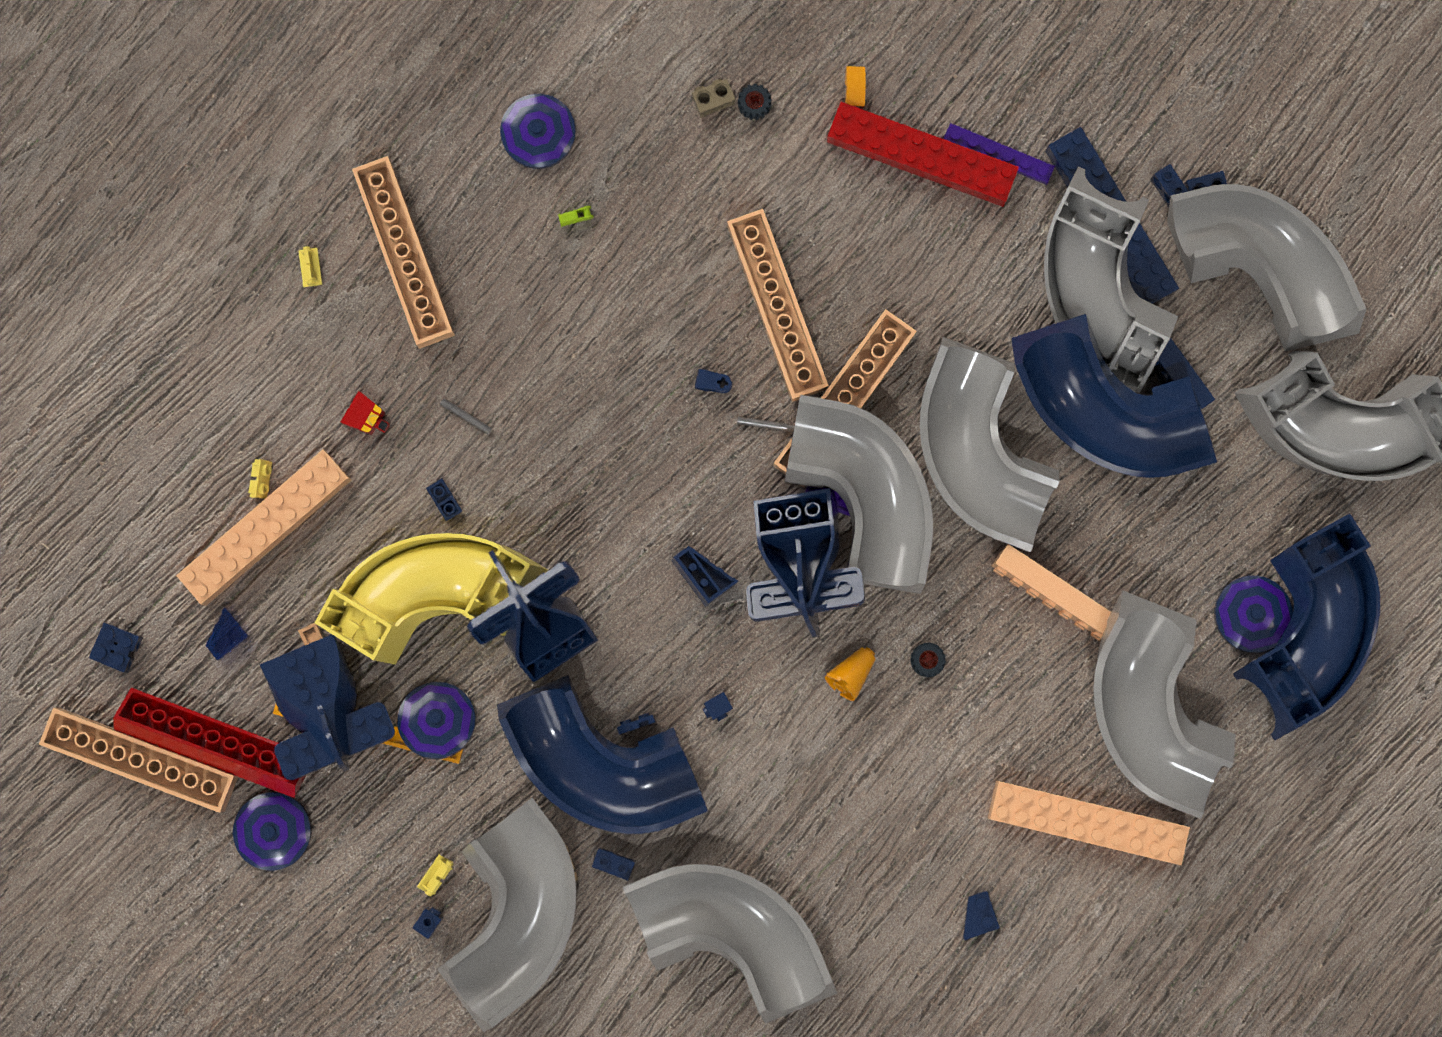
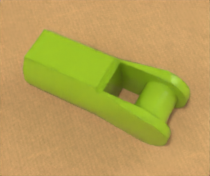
(572, 217)

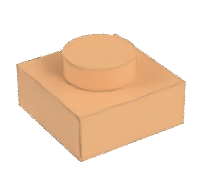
(310, 633)

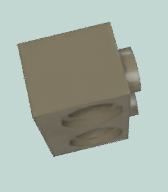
(715, 102)

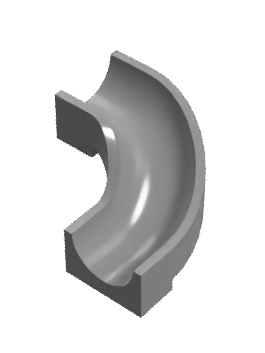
(1279, 249)
(1090, 277)
(1343, 436)
(967, 452)
(878, 482)
(1142, 709)
(527, 920)
(740, 920)

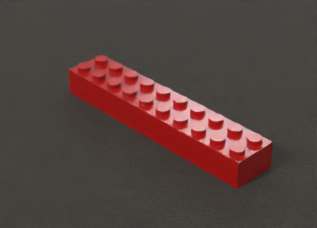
(922, 154)
(203, 740)

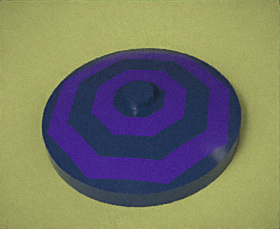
(538, 131)
(1252, 613)
(436, 720)
(272, 831)

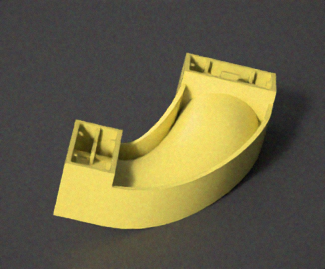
(415, 582)

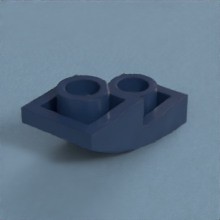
(444, 499)

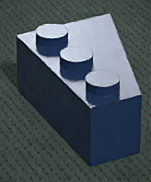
(702, 575)

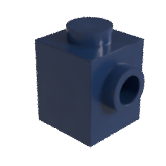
(717, 707)
(428, 922)

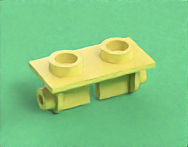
(310, 267)
(260, 487)
(437, 871)

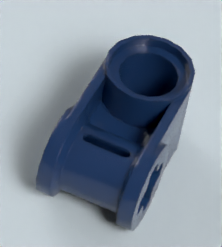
(709, 381)

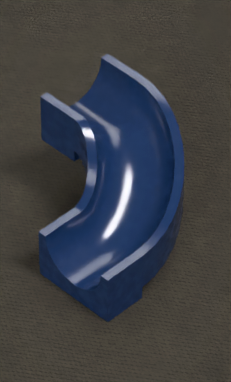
(1103, 416)
(1329, 628)
(592, 777)

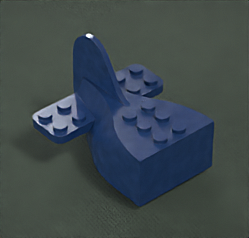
(799, 546)
(537, 620)
(320, 701)

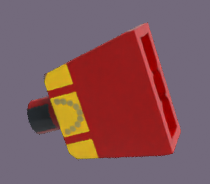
(365, 415)

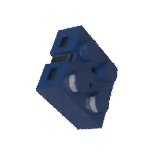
(115, 655)

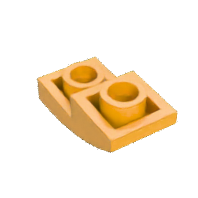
(855, 85)

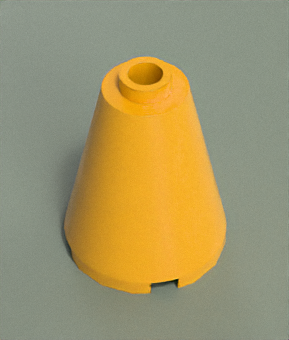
(851, 673)

